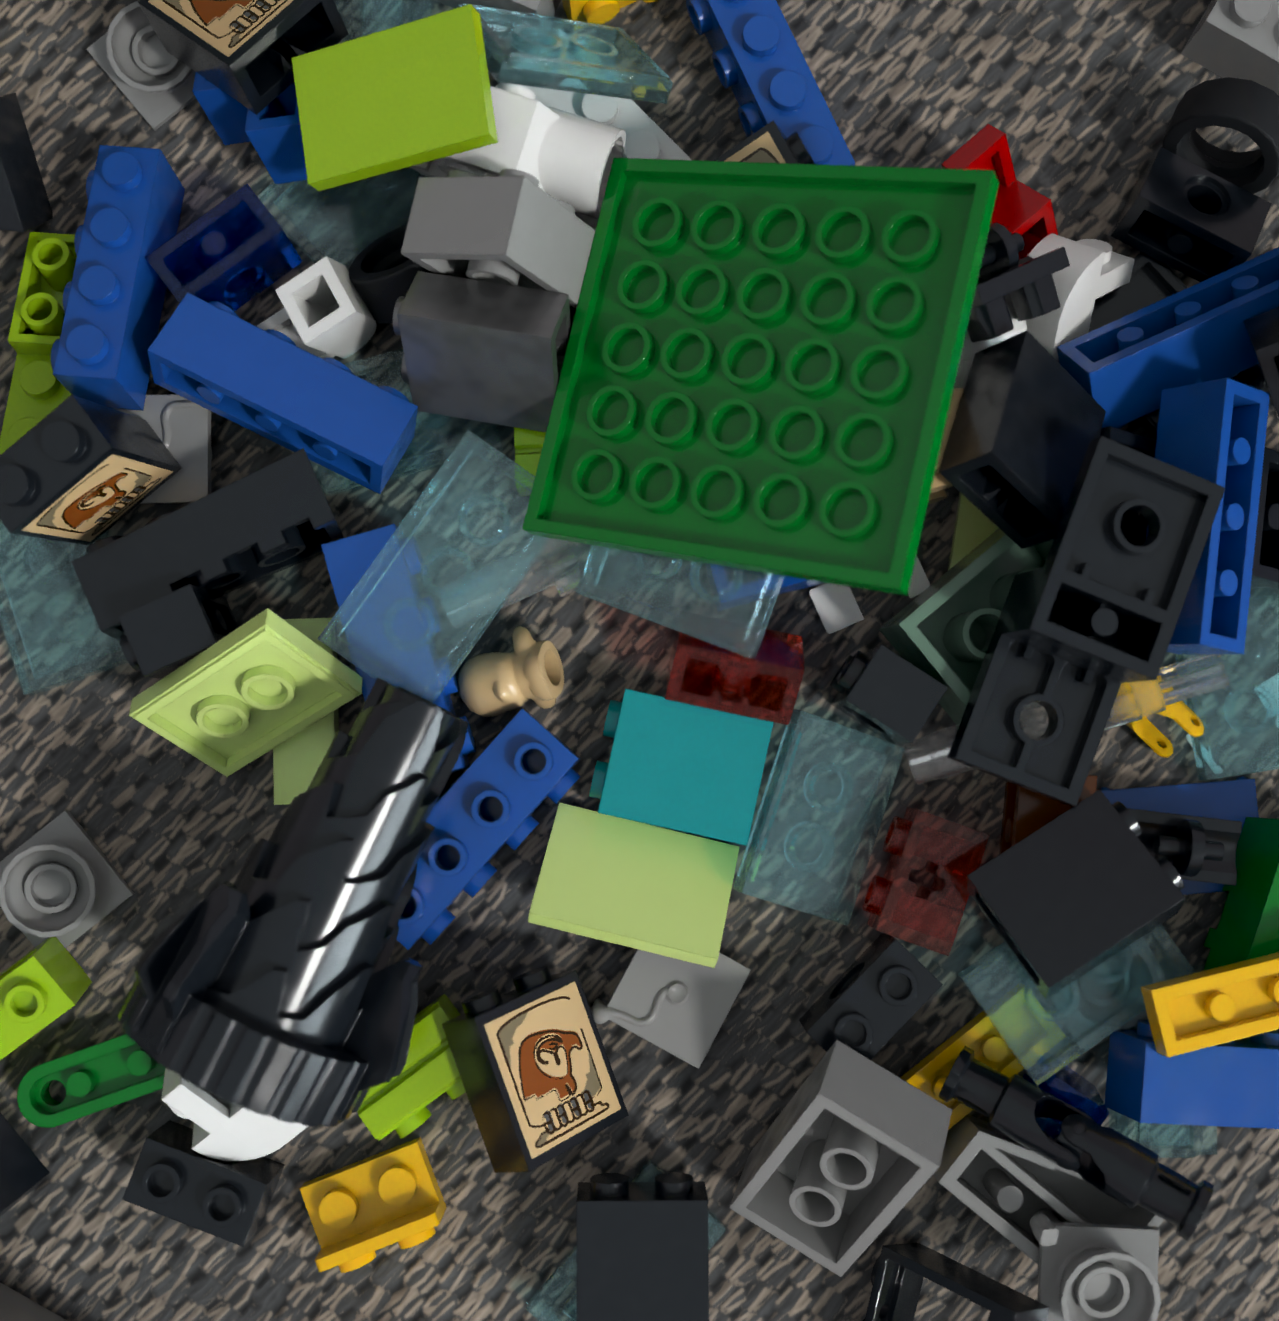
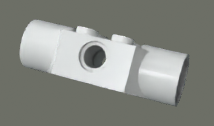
(557, 147)

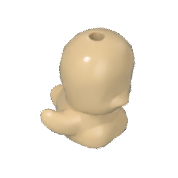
(505, 681)

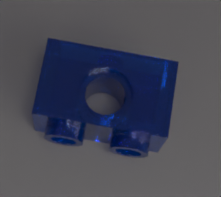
(226, 253)

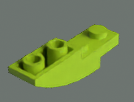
(33, 330)

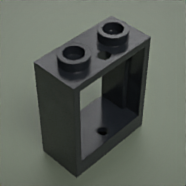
(900, 1275)

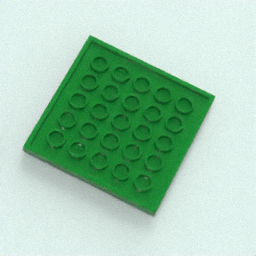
(764, 365)

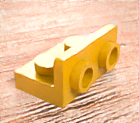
(374, 1206)

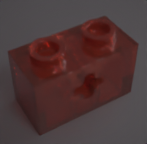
(738, 684)
(935, 911)

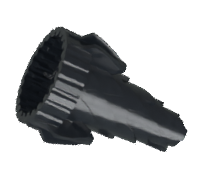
(283, 977)

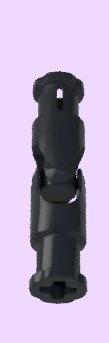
(1093, 1151)

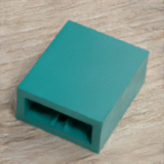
(682, 766)

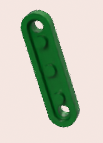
(92, 1079)

